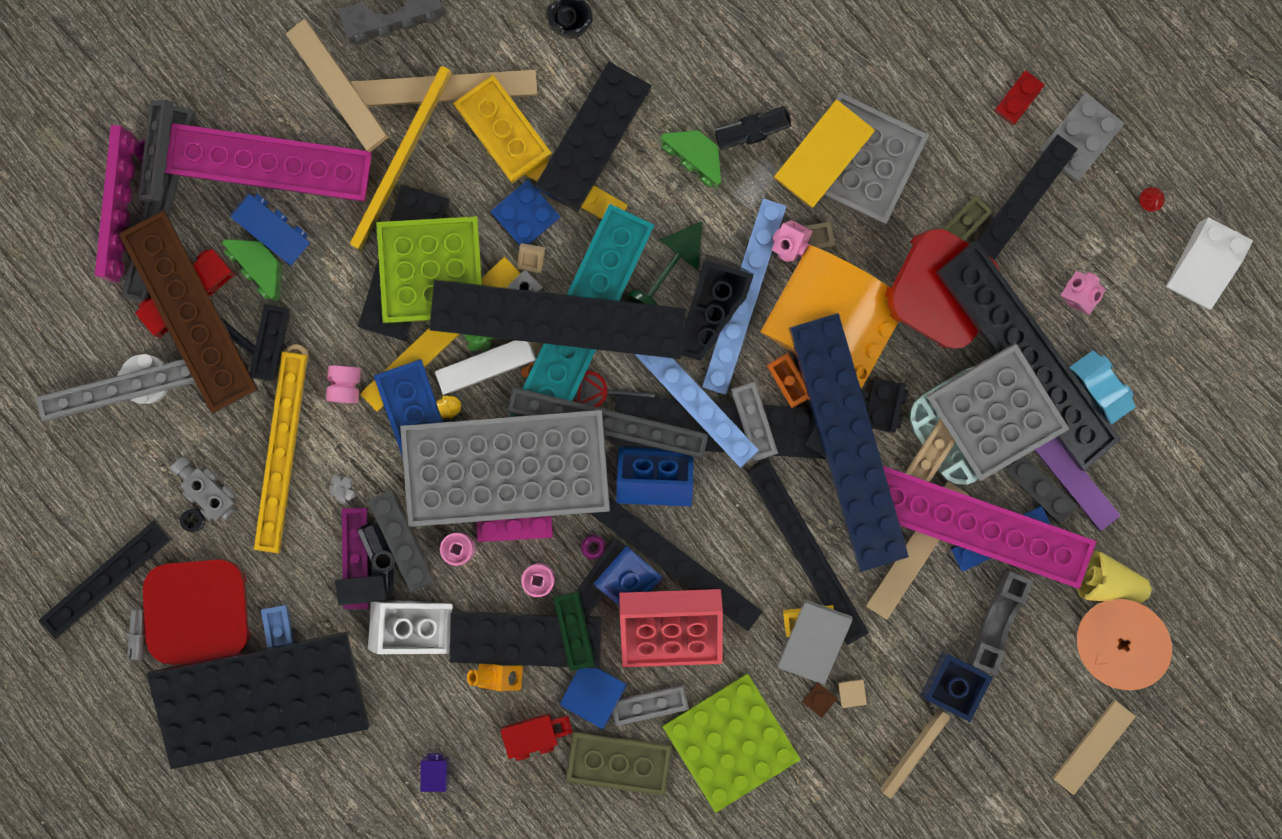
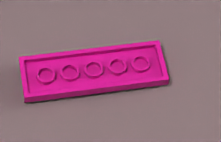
(115, 204)

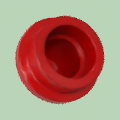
(1151, 199)

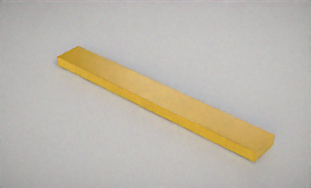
(401, 157)
(432, 343)
(280, 452)

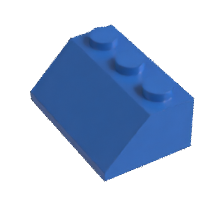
(654, 477)

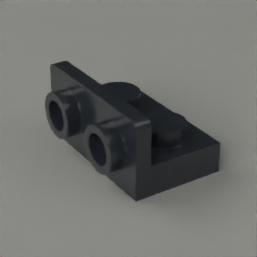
(885, 405)

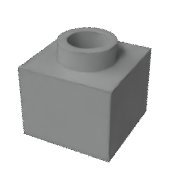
(525, 277)

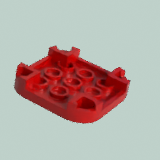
(921, 296)
(195, 611)

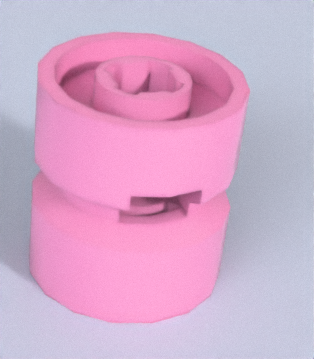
(343, 384)
(457, 548)
(538, 580)

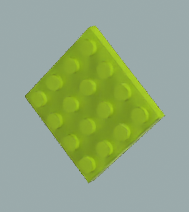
(417, 254)
(731, 742)

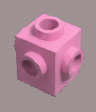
(791, 241)
(1083, 292)

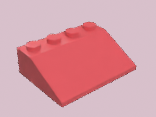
(671, 628)

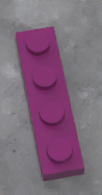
(354, 555)

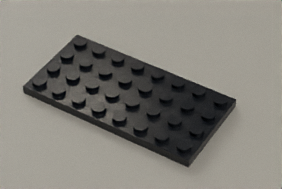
(258, 700)

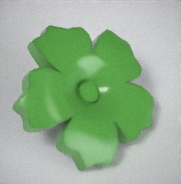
(478, 342)

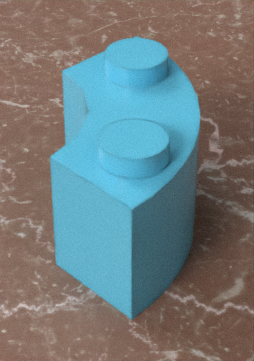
(1103, 386)

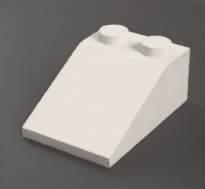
(1208, 262)
(409, 627)

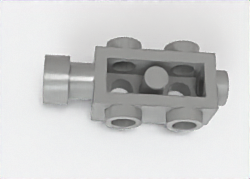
(209, 490)

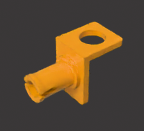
(495, 677)

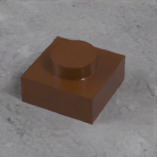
(819, 699)

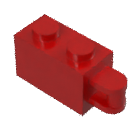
(533, 735)

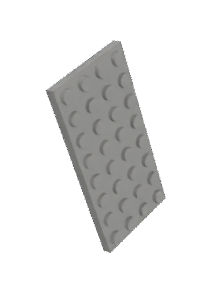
(505, 468)

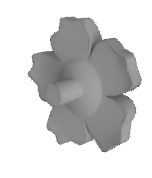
(342, 489)

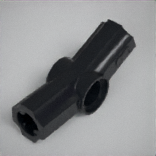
(753, 128)
(375, 545)

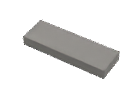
(754, 420)
(650, 705)

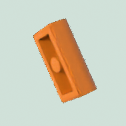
(789, 380)

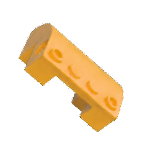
(830, 286)

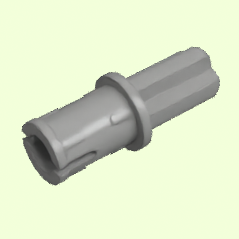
(136, 635)

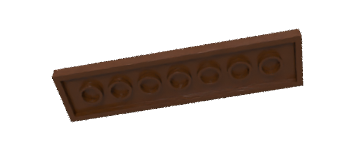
(188, 312)

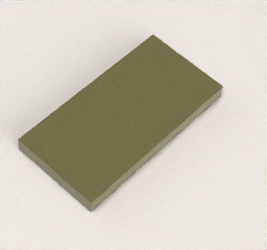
(619, 763)

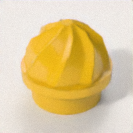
(448, 406)

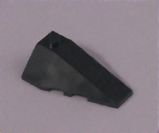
(717, 295)

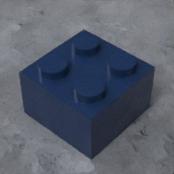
(956, 686)

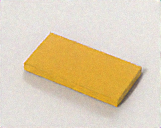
(502, 128)
(824, 154)

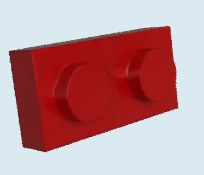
(1019, 97)

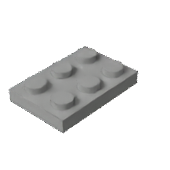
(1090, 130)

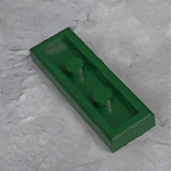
(574, 630)

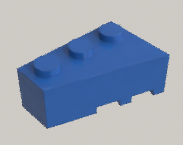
(270, 227)

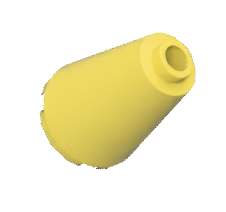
(1111, 580)

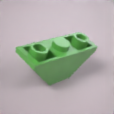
(696, 153)
(257, 264)

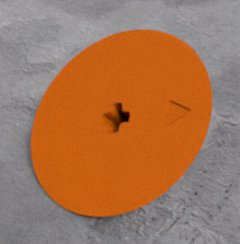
(1129, 628)

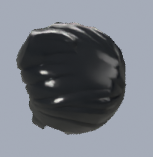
(569, 17)

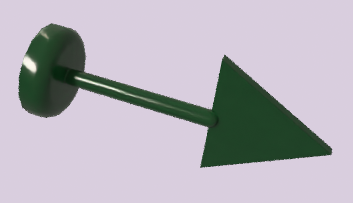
(685, 245)

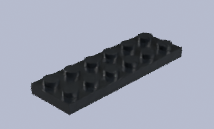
(593, 137)
(410, 205)
(514, 639)

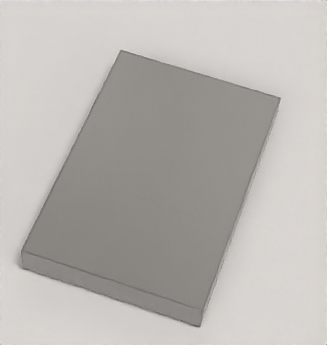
(815, 641)

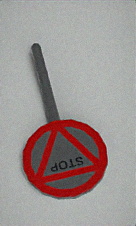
(594, 390)

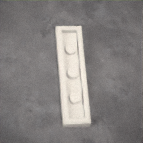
(484, 366)

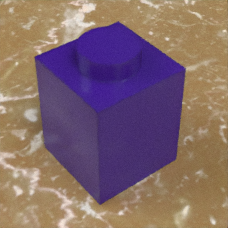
(434, 773)

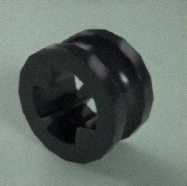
(197, 526)

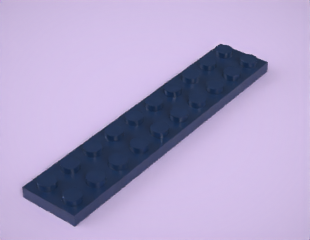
(848, 442)

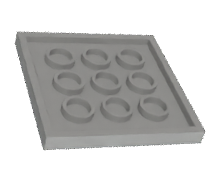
(881, 167)
(998, 411)

